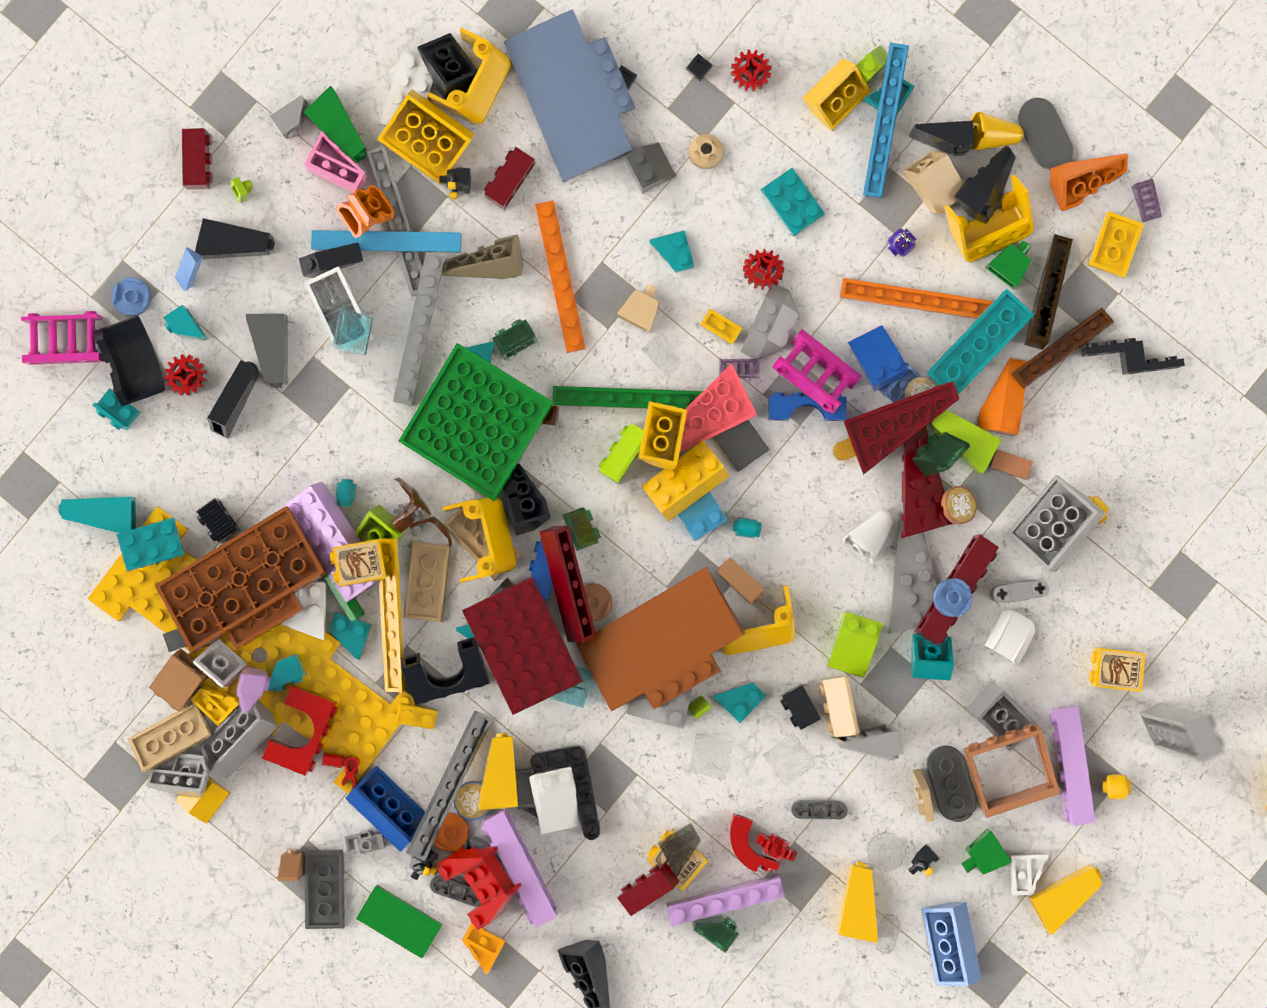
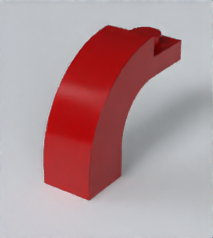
(738, 835)

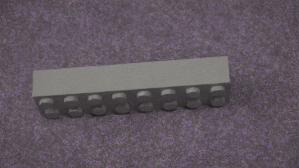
(1183, 732)

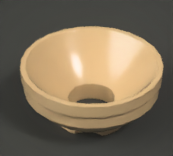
(702, 160)

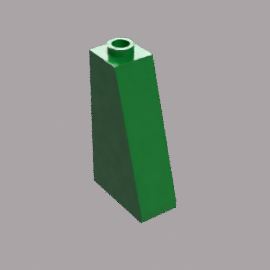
(332, 119)

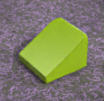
(699, 707)

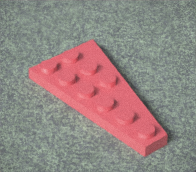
(717, 409)

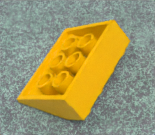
(425, 136)

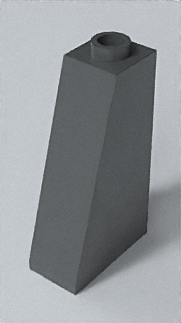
(270, 342)

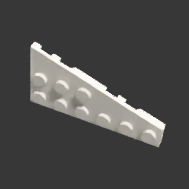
(312, 618)

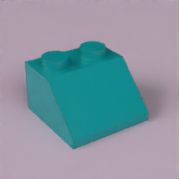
(930, 659)

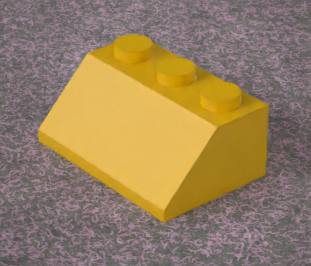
(837, 93)
(662, 435)

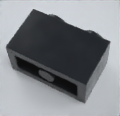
(800, 707)

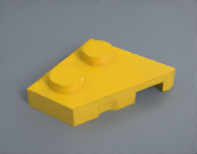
(215, 703)

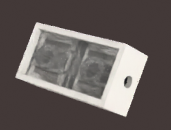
(329, 294)

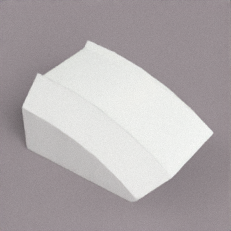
(1010, 635)

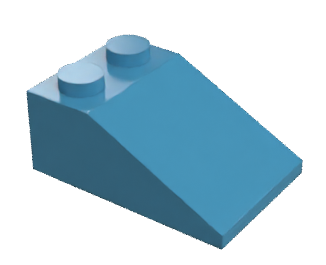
(702, 516)

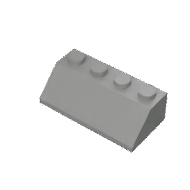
(237, 738)

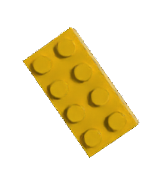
(694, 476)

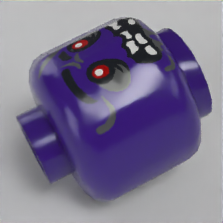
(901, 242)

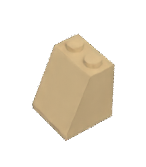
(934, 180)

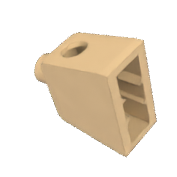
(640, 308)

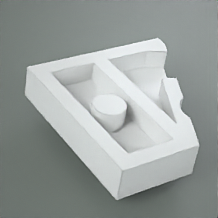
(1025, 872)

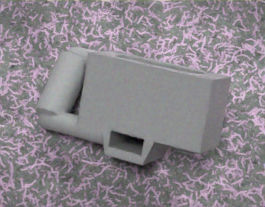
(363, 843)

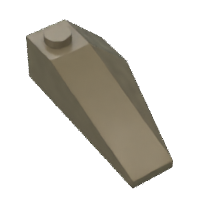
(495, 262)

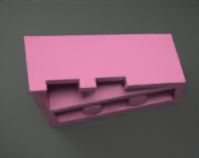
(334, 166)

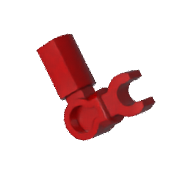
(351, 765)

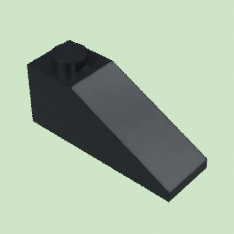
(326, 260)

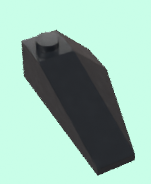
(983, 192)
(525, 503)
(588, 968)

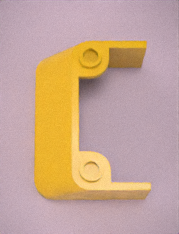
(485, 86)
(1005, 227)
(497, 534)
(767, 636)

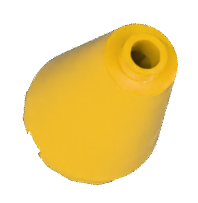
(994, 132)

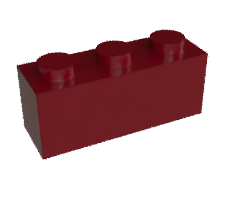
(196, 158)
(509, 177)
(647, 888)

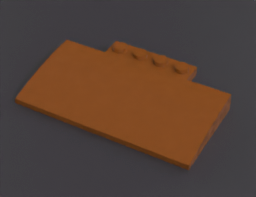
(243, 584)
(663, 643)

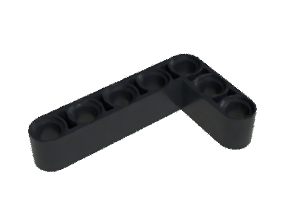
(586, 782)

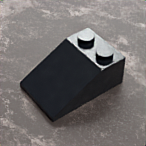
(447, 64)
(946, 136)

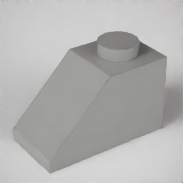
(290, 117)

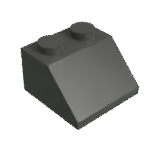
(649, 166)

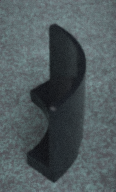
(132, 360)

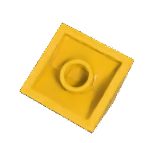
(205, 807)

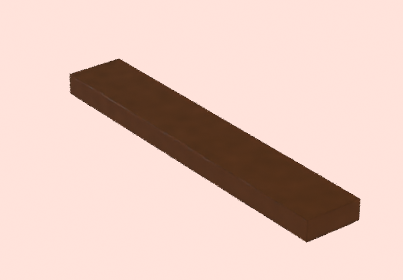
(1062, 348)

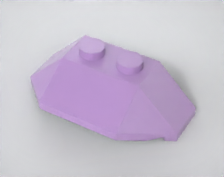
(251, 686)

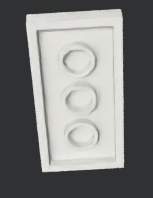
(409, 75)

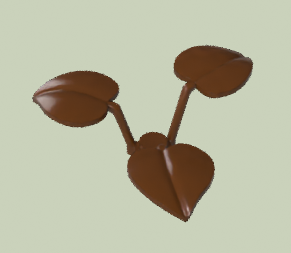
(406, 518)

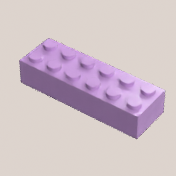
(326, 529)
(520, 867)

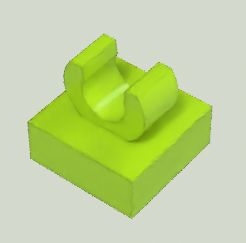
(240, 188)

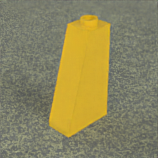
(499, 777)
(1063, 898)
(858, 906)

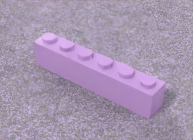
(1073, 765)
(725, 900)

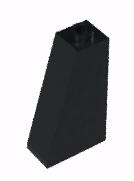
(230, 241)
(233, 398)

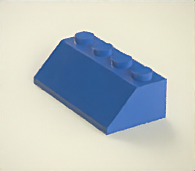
(387, 808)

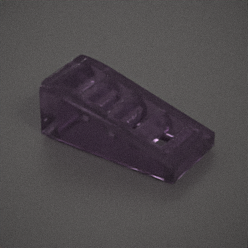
(1153, 198)
(756, 367)

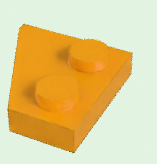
(483, 946)

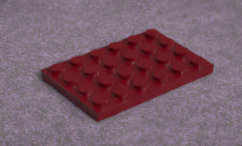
(522, 645)

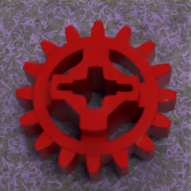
(758, 69)
(758, 275)
(186, 383)
(776, 846)

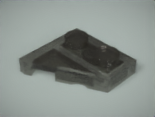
(679, 846)

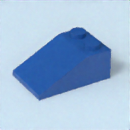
(878, 358)

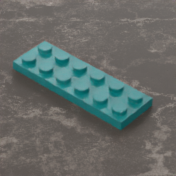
(981, 341)

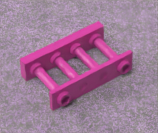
(72, 355)
(826, 359)

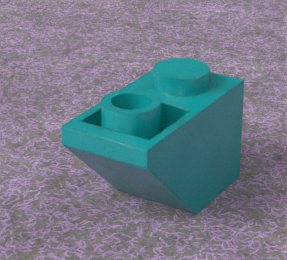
(287, 671)

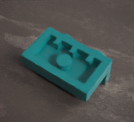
(111, 408)

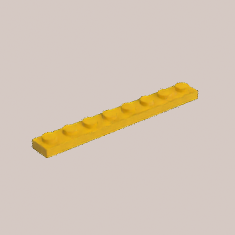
(391, 618)

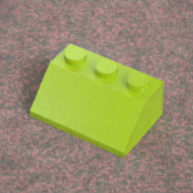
(622, 454)

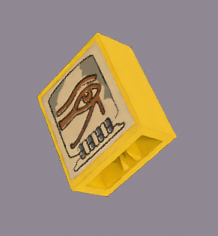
(358, 563)
(1117, 669)
(689, 871)

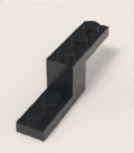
(1132, 356)

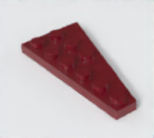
(888, 427)
(919, 493)

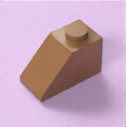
(291, 865)

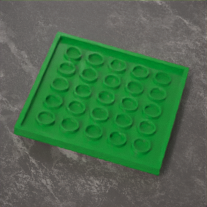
(476, 421)

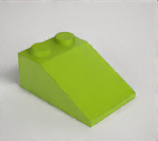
(378, 525)
(854, 644)

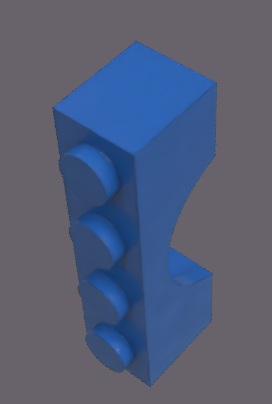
(782, 406)

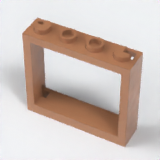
(1020, 798)

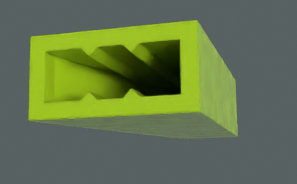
(982, 442)

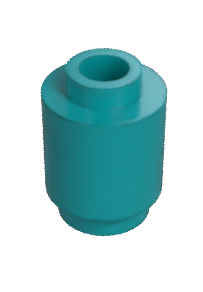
(345, 493)
(747, 527)

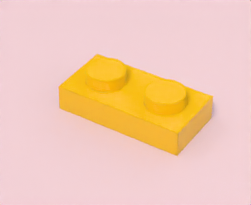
(721, 326)
(416, 716)

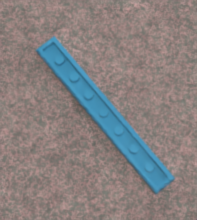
(885, 120)
(389, 241)

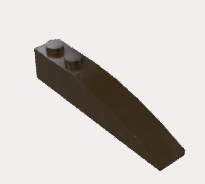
(1048, 293)

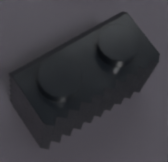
(217, 520)

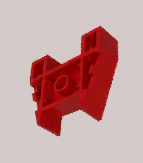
(485, 878)

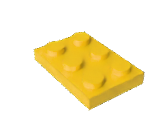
(1115, 244)

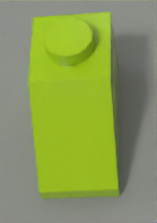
(873, 63)

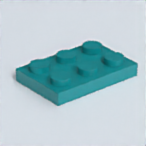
(792, 201)
(150, 544)

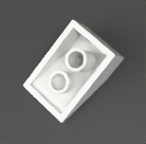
(555, 800)

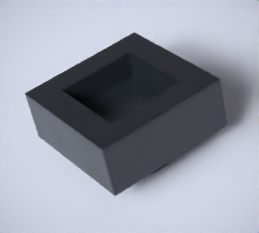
(699, 67)
(628, 76)

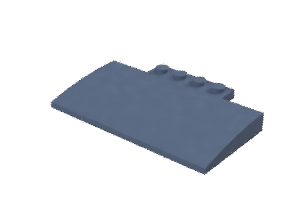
(572, 93)

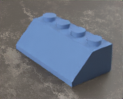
(951, 944)

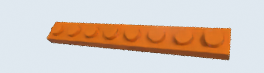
(560, 276)
(913, 298)

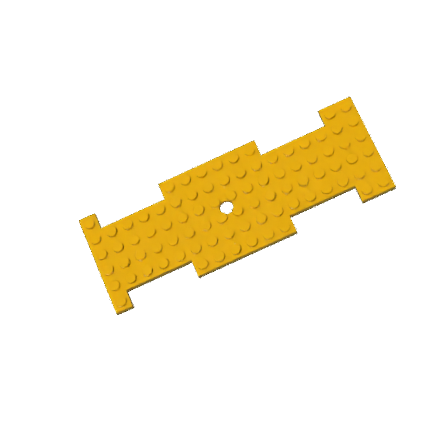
(363, 716)

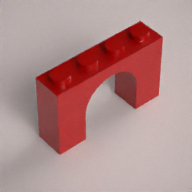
(320, 711)

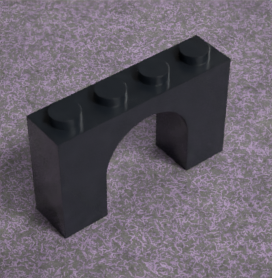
(427, 687)

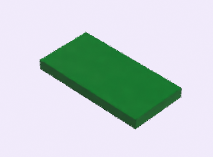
(399, 921)

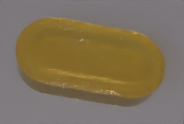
(843, 450)

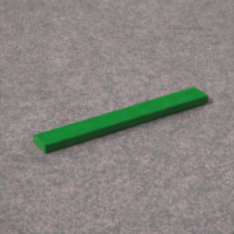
(621, 397)

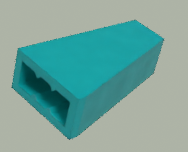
(110, 513)

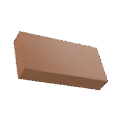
(1011, 464)

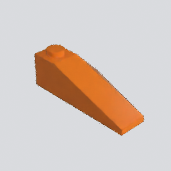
(1078, 179)
(1004, 404)

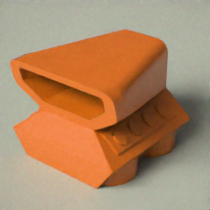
(365, 210)

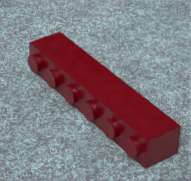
(969, 568)
(567, 583)

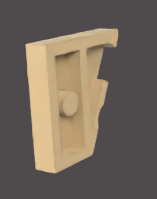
(923, 795)

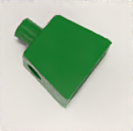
(1011, 264)
(985, 854)

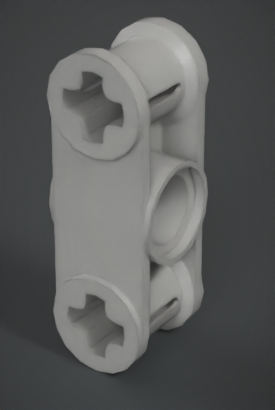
(1019, 591)

